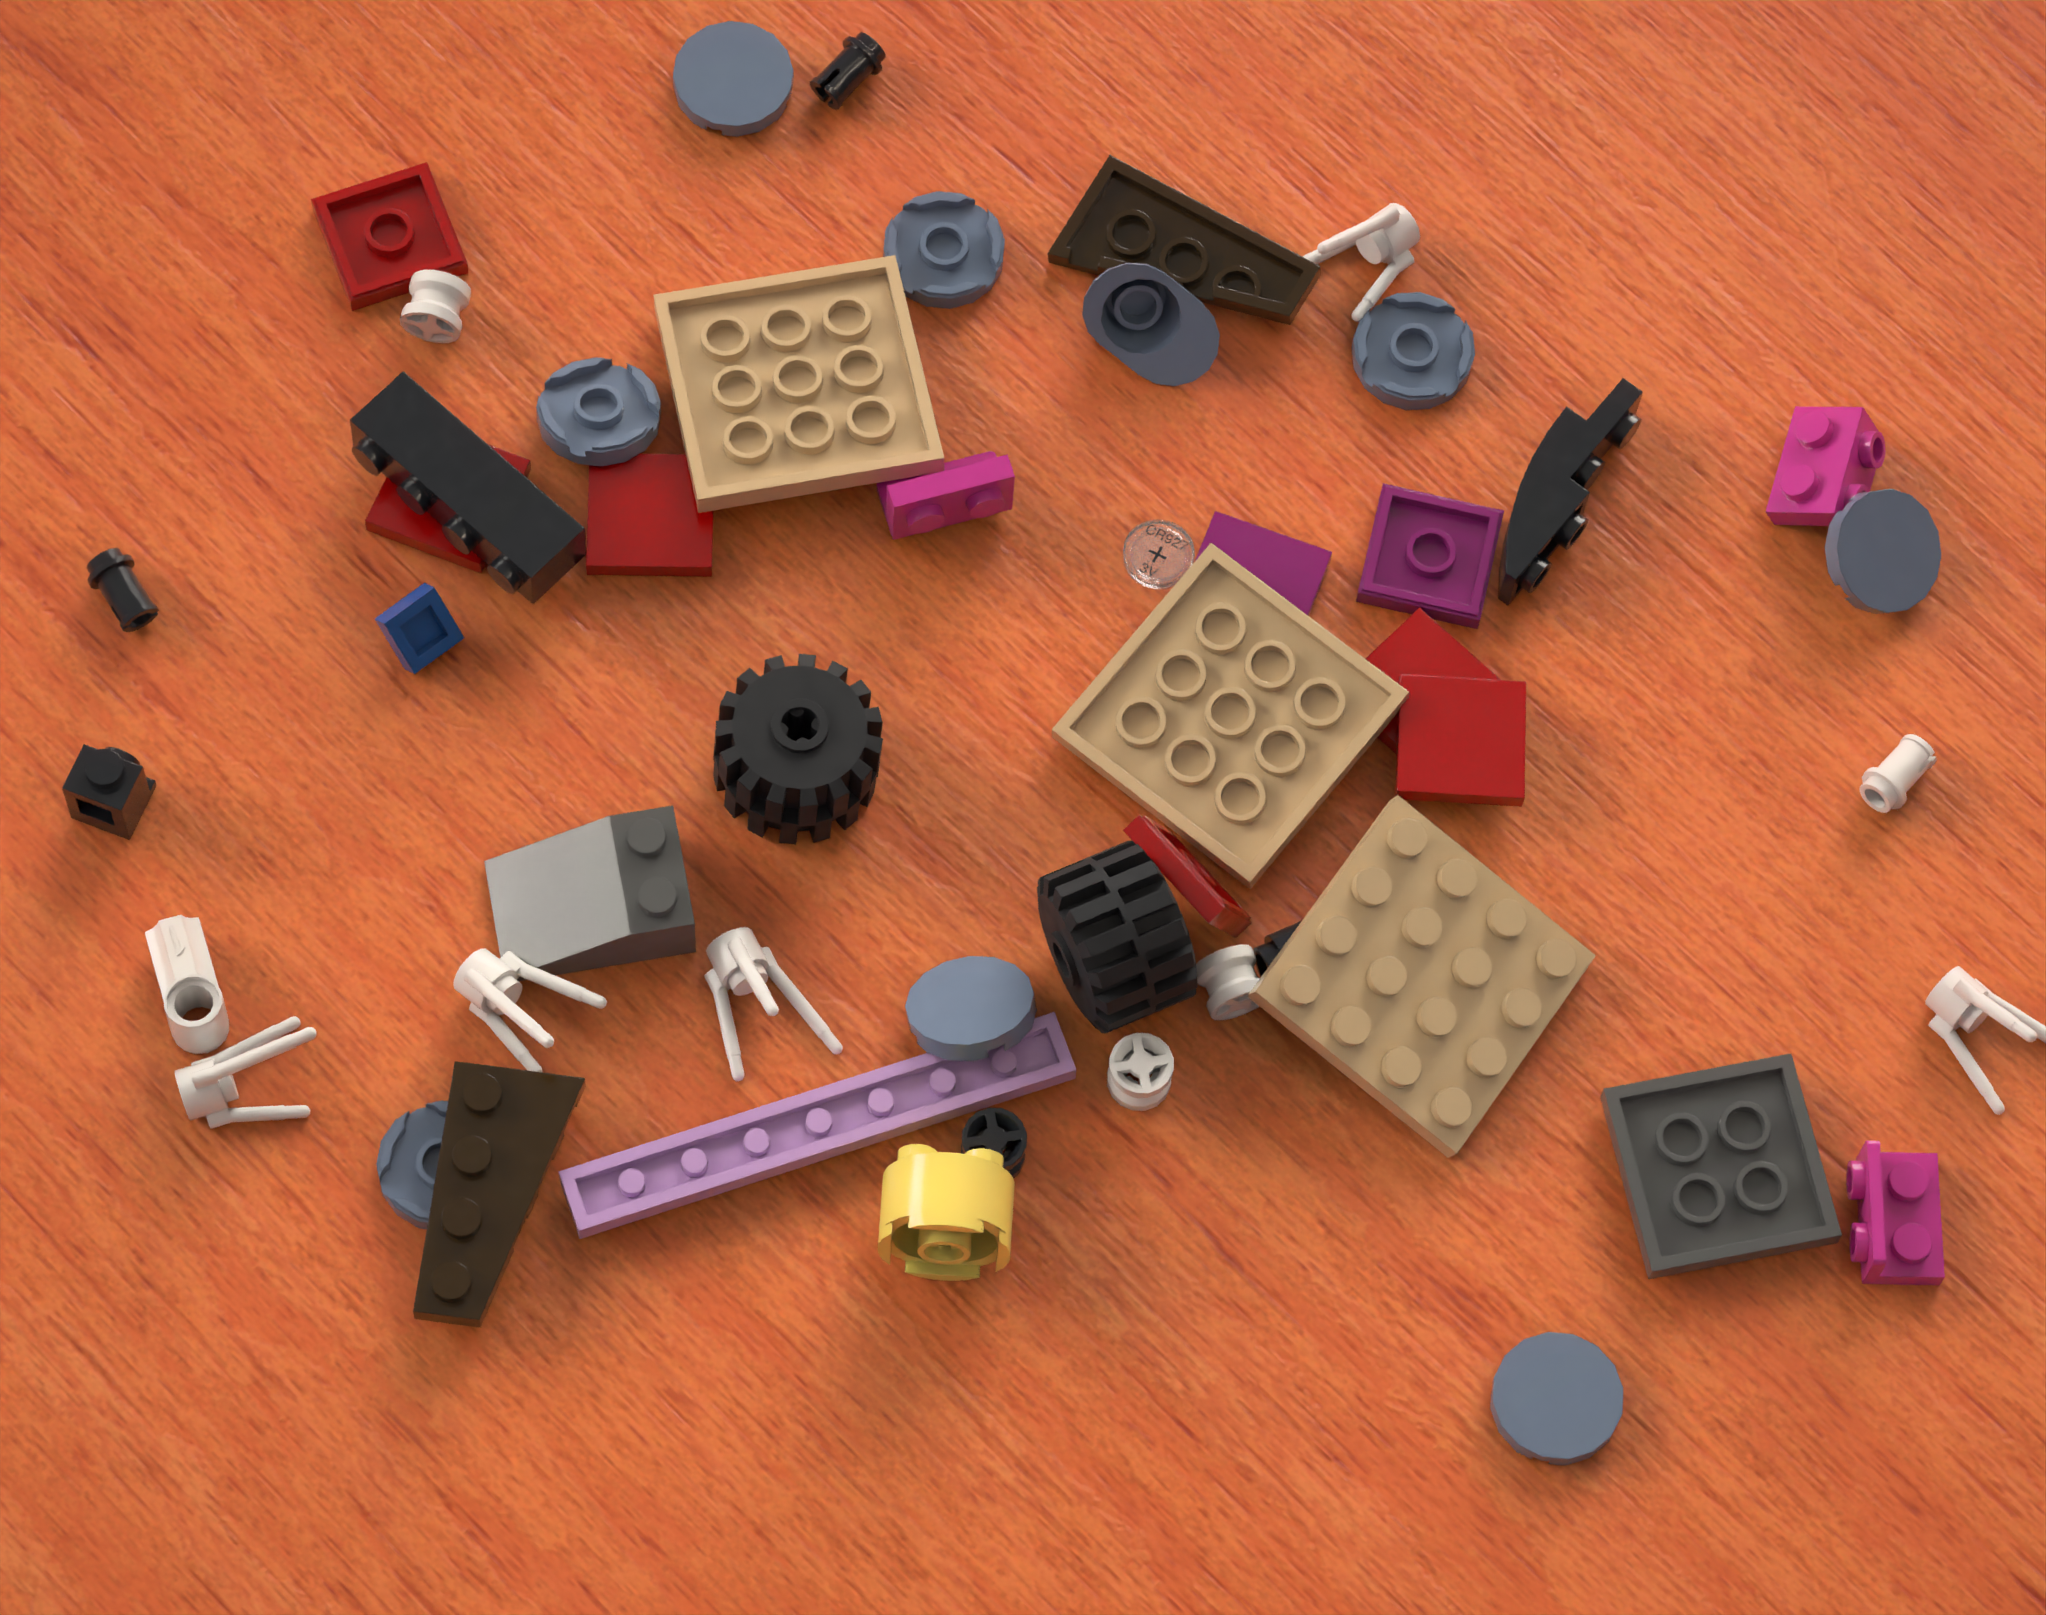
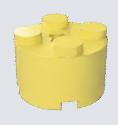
(946, 1212)

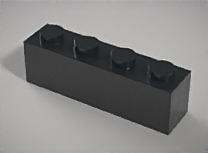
(467, 489)

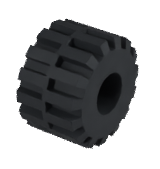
(797, 748)
(1117, 936)

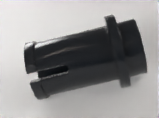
(848, 69)
(121, 589)

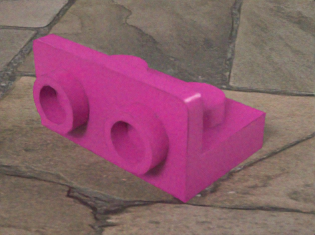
(1897, 1217)

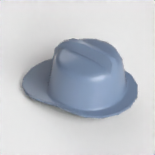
(1151, 324)

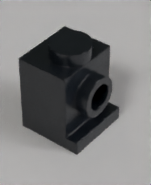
(113, 783)

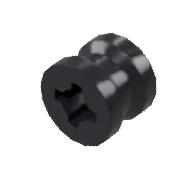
(997, 1131)

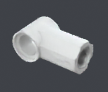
(188, 982)

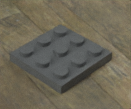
(1720, 1166)

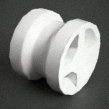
(435, 306)
(1228, 980)
(1141, 1056)

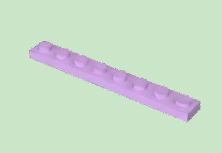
(808, 1129)

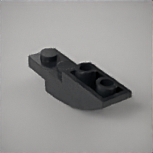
(1557, 485)

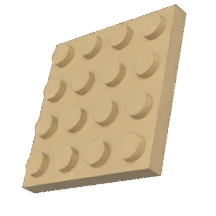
(798, 383)
(1230, 715)
(1422, 976)

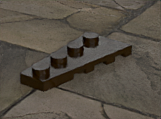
(1210, 255)
(490, 1165)

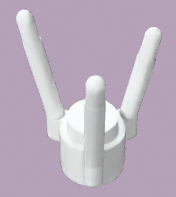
(1379, 239)
(745, 969)
(494, 990)
(1966, 1004)
(210, 1083)

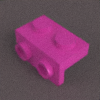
(1824, 464)
(962, 492)

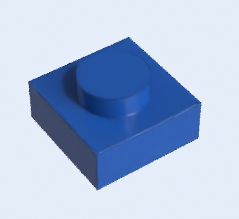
(419, 628)

